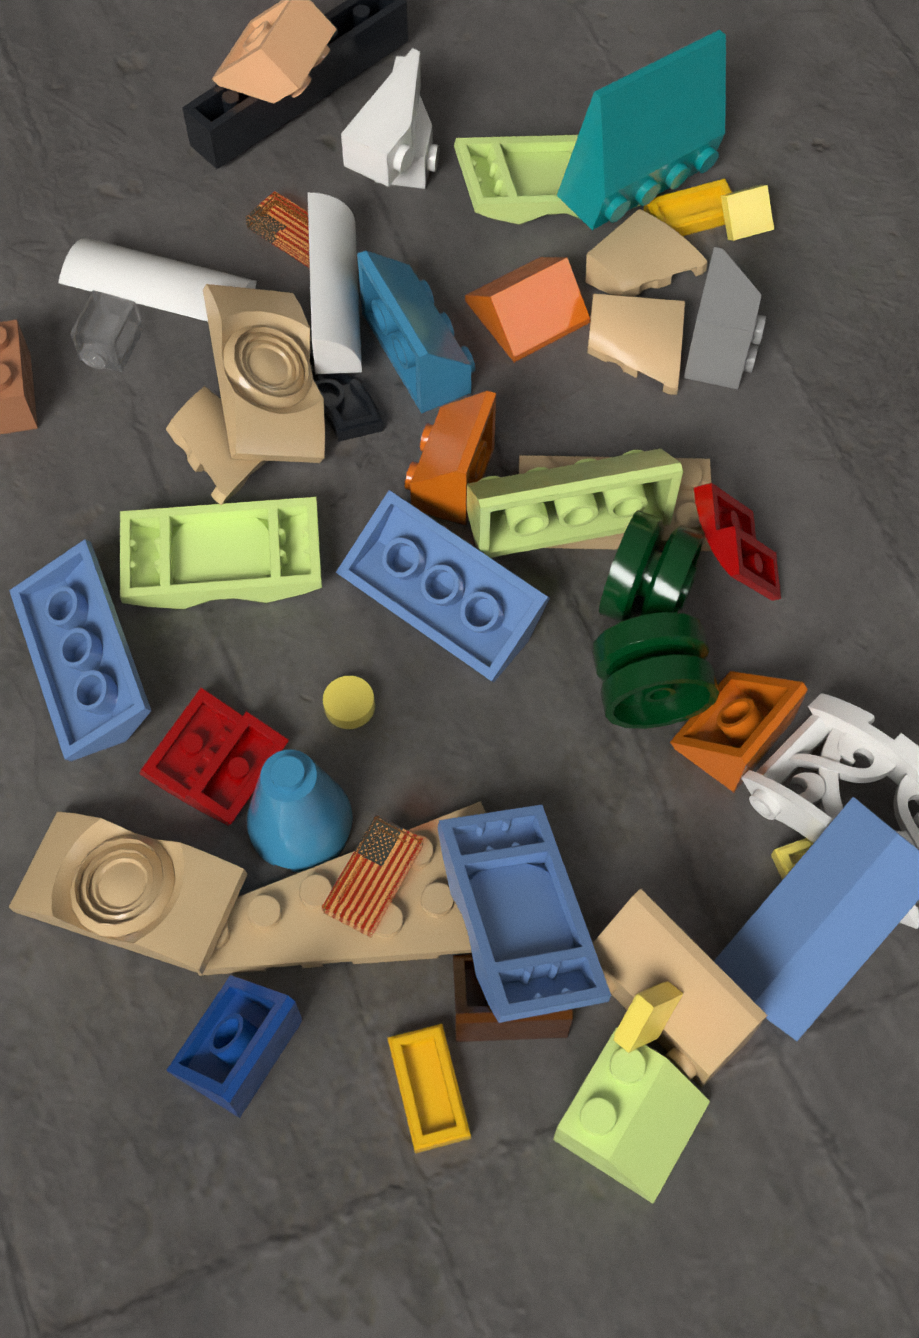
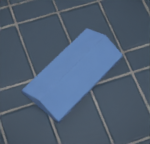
(443, 586)
(80, 653)
(824, 919)

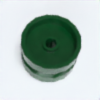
(645, 572)
(654, 670)

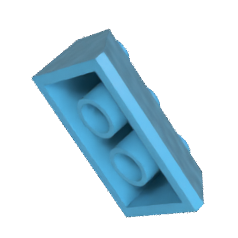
(413, 332)

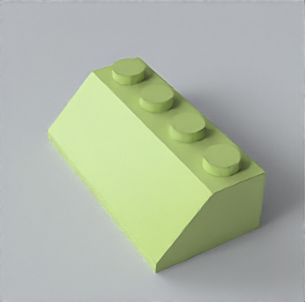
(571, 501)

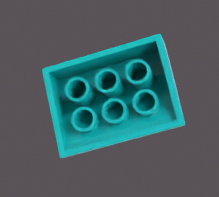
(648, 132)

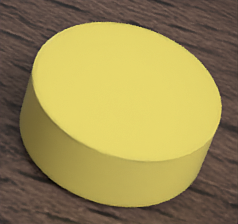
(349, 702)

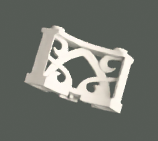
(847, 734)

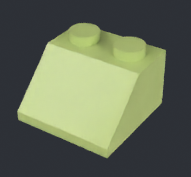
(632, 1117)

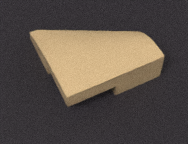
(641, 257)
(639, 336)
(203, 436)

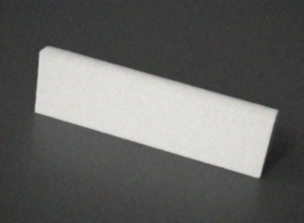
(143, 277)
(333, 286)

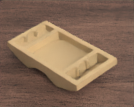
(265, 374)
(130, 890)

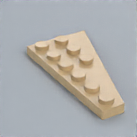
(288, 928)

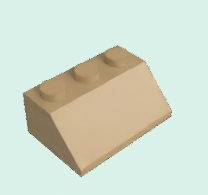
(713, 1014)

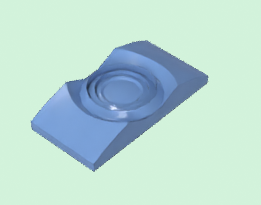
(520, 914)

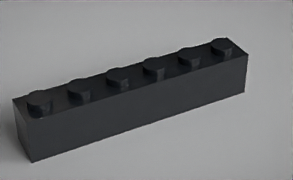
(229, 122)

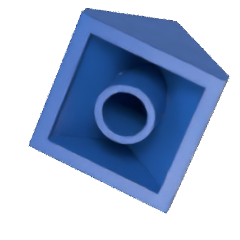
(236, 1043)

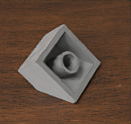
(725, 325)

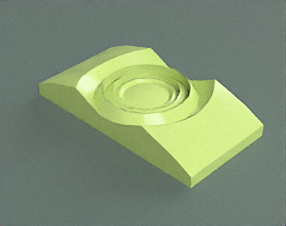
(515, 175)
(219, 553)

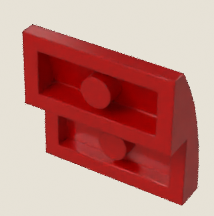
(732, 538)
(212, 757)

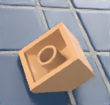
(277, 52)

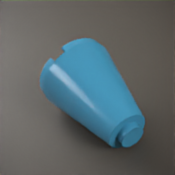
(297, 813)

